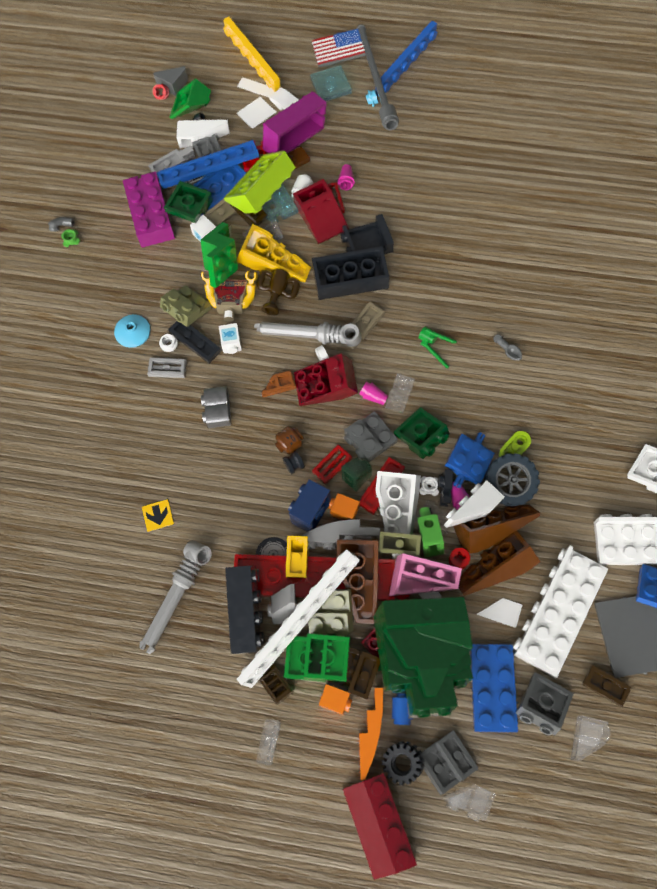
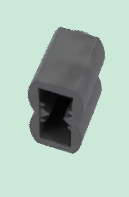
(216, 407)

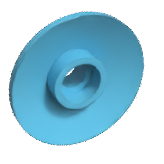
(135, 336)

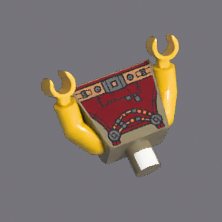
(231, 295)

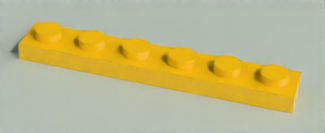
(252, 54)

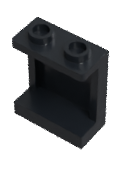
(368, 236)

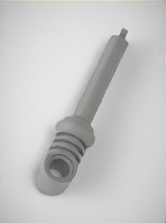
(323, 333)
(196, 555)

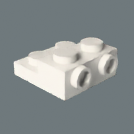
(645, 468)

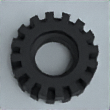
(390, 763)

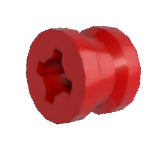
(455, 559)

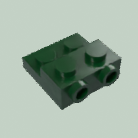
(188, 202)
(422, 433)

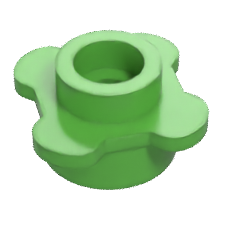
(67, 234)

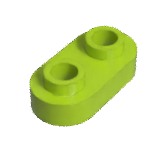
(513, 447)

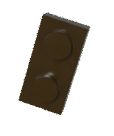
(606, 686)

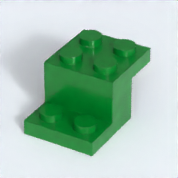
(219, 254)
(317, 658)

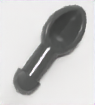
(511, 351)

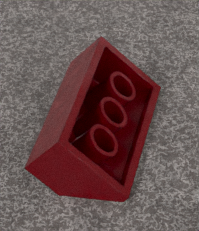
(379, 827)

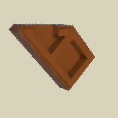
(279, 383)

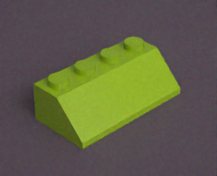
(260, 182)

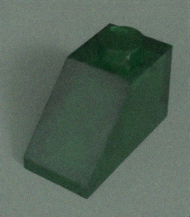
(356, 473)

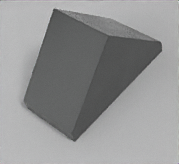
(172, 78)

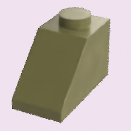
(399, 543)

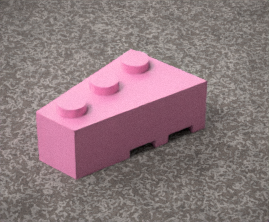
(420, 575)

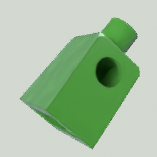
(430, 533)

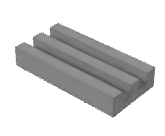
(167, 370)

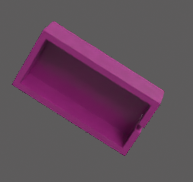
(294, 124)
(147, 209)

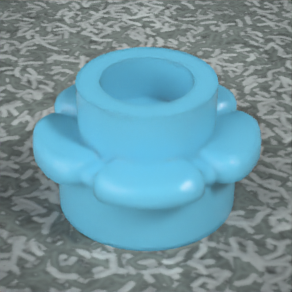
(372, 98)

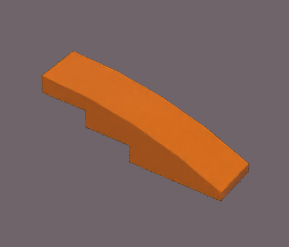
(369, 740)

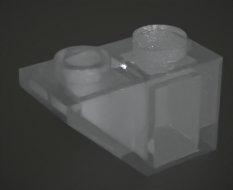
(472, 799)

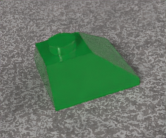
(190, 98)

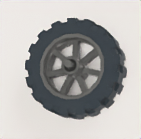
(524, 464)

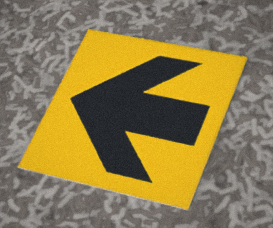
(157, 515)

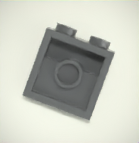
(369, 437)
(544, 704)

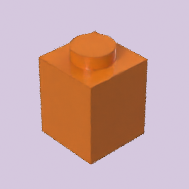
(344, 507)
(335, 699)

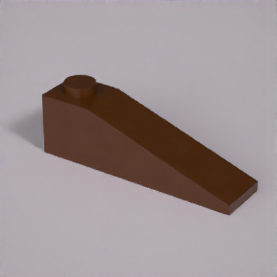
(502, 562)
(363, 577)

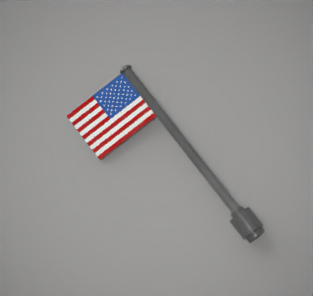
(349, 46)

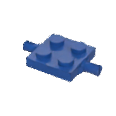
(469, 459)

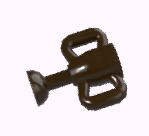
(276, 287)

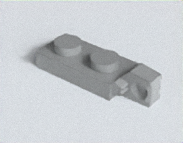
(172, 159)

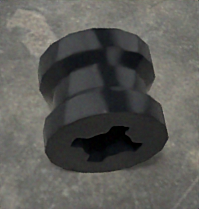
(293, 462)

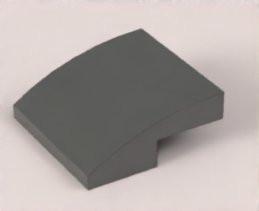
(447, 762)

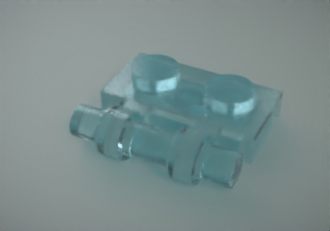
(283, 205)

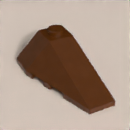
(494, 527)

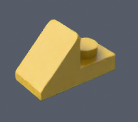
(297, 556)

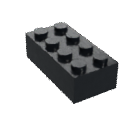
(350, 273)
(243, 609)

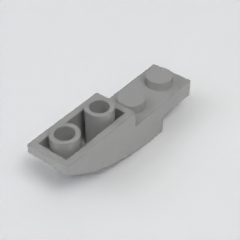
(327, 534)

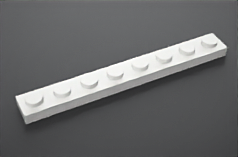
(298, 619)

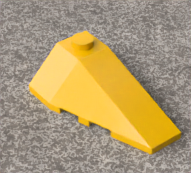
(265, 253)

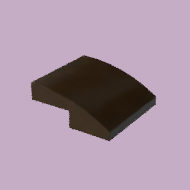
(360, 674)

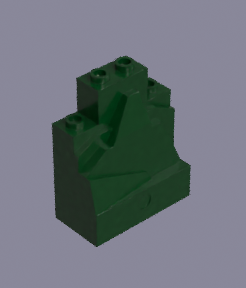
(425, 651)

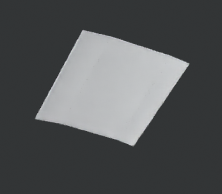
(256, 112)

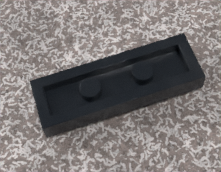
(195, 341)

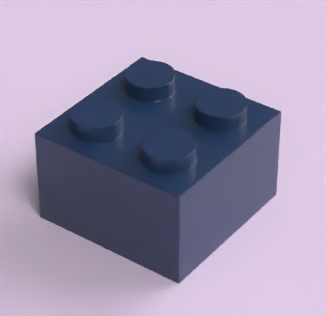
(309, 506)

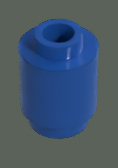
(400, 710)

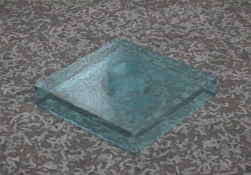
(331, 83)

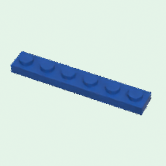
(408, 56)
(208, 164)

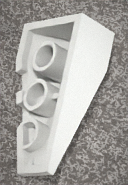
(398, 500)

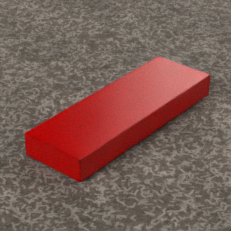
(369, 500)

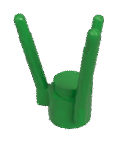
(429, 336)

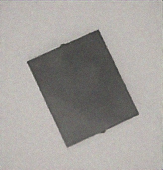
(629, 635)

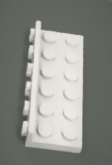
(626, 539)
(560, 612)

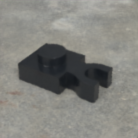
(445, 483)

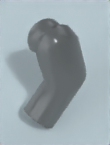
(60, 221)

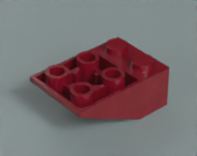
(320, 211)
(326, 381)

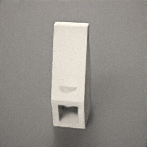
(195, 130)
(479, 505)

